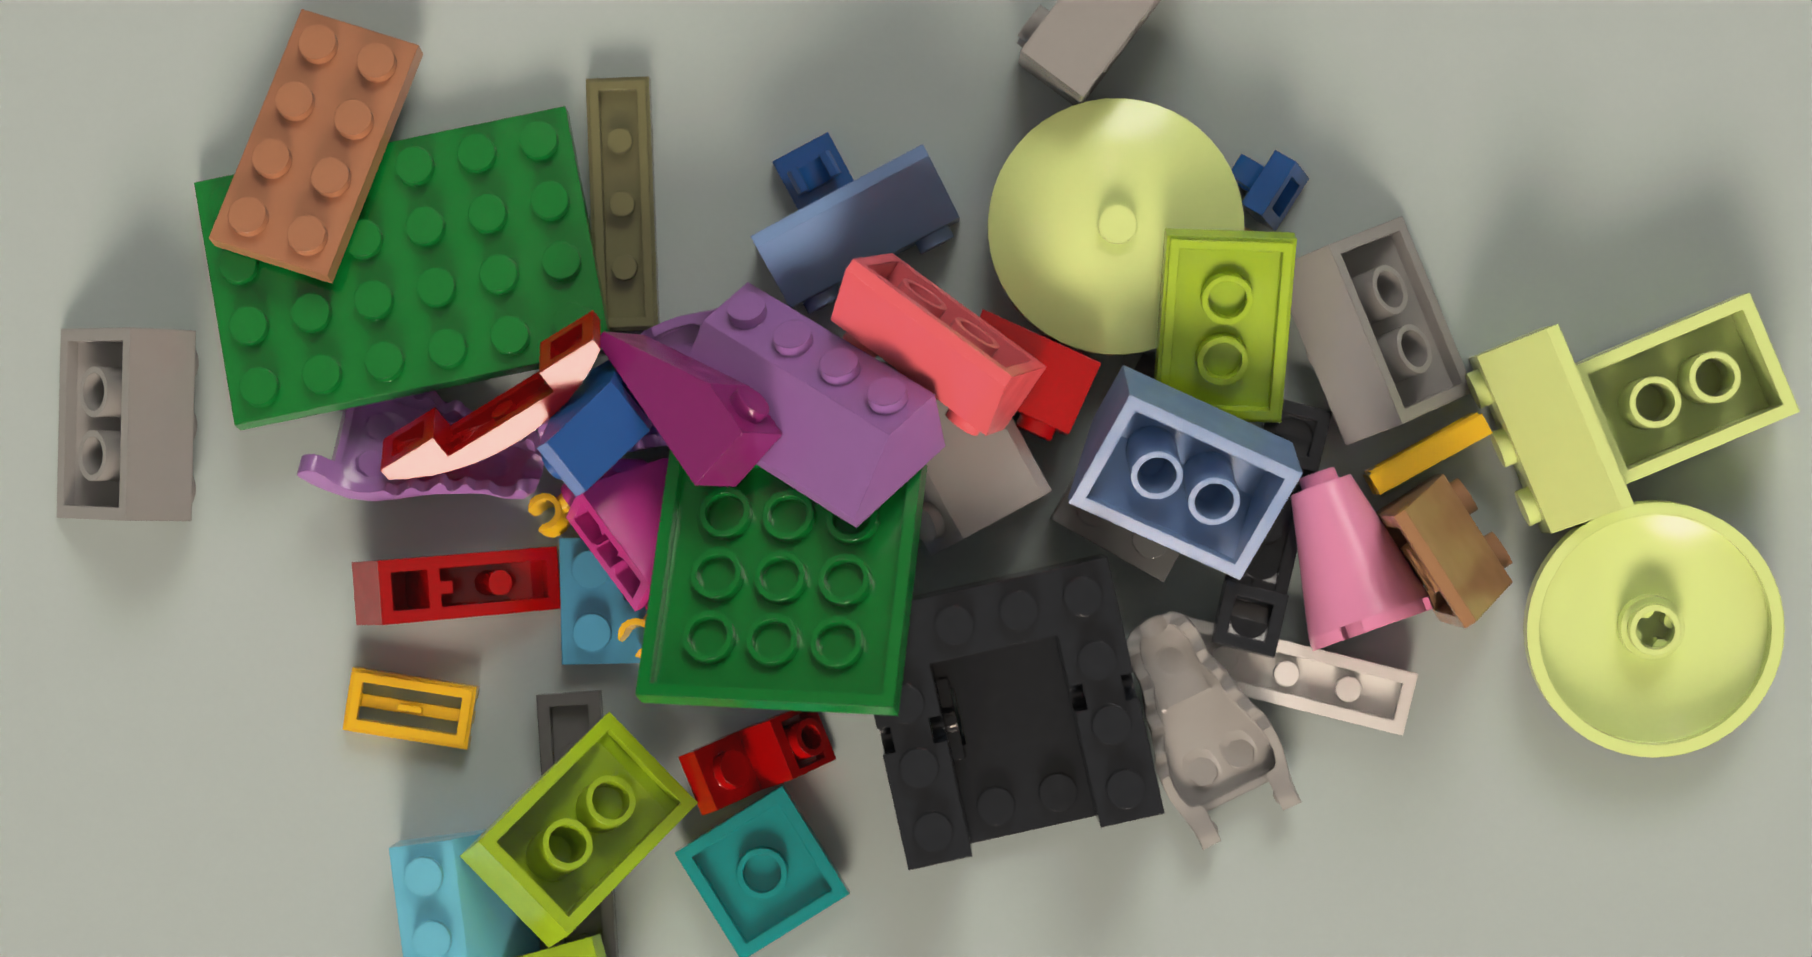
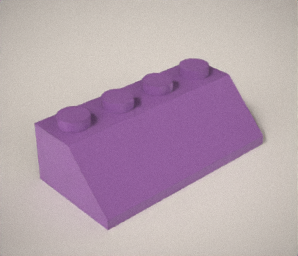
(844, 417)

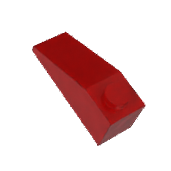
(456, 586)

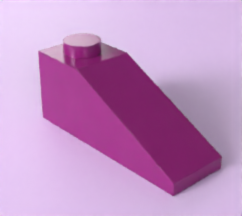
(703, 415)

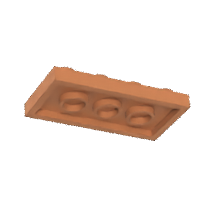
(316, 146)

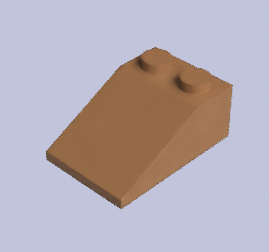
(1447, 549)

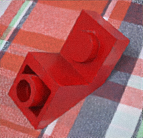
(756, 758)

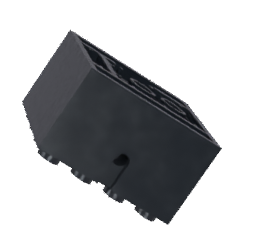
(1032, 746)

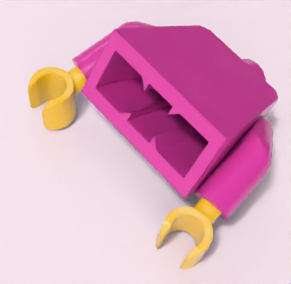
(617, 523)

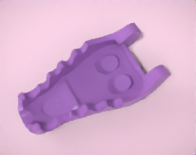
(358, 454)

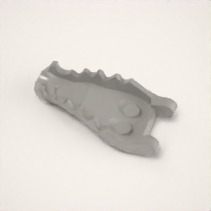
(1202, 725)

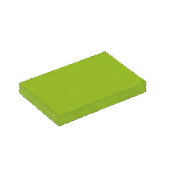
(1227, 318)

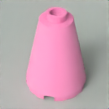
(1349, 562)

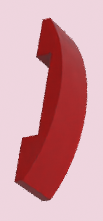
(436, 447)

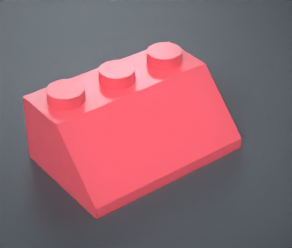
(934, 342)

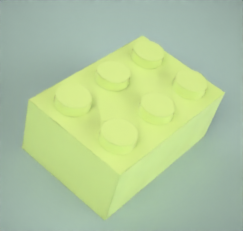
(1687, 387)

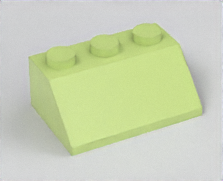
(1547, 431)

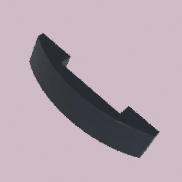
(1255, 606)

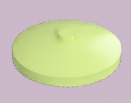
(1087, 215)
(1654, 629)

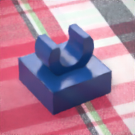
(813, 171)
(1269, 188)

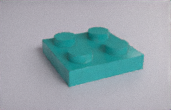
(762, 872)

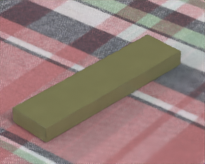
(623, 199)

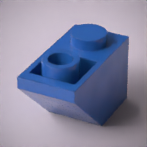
(592, 429)

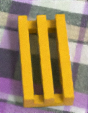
(1426, 453)
(464, 715)

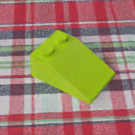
(579, 830)

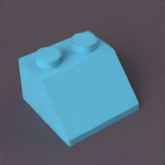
(448, 907)

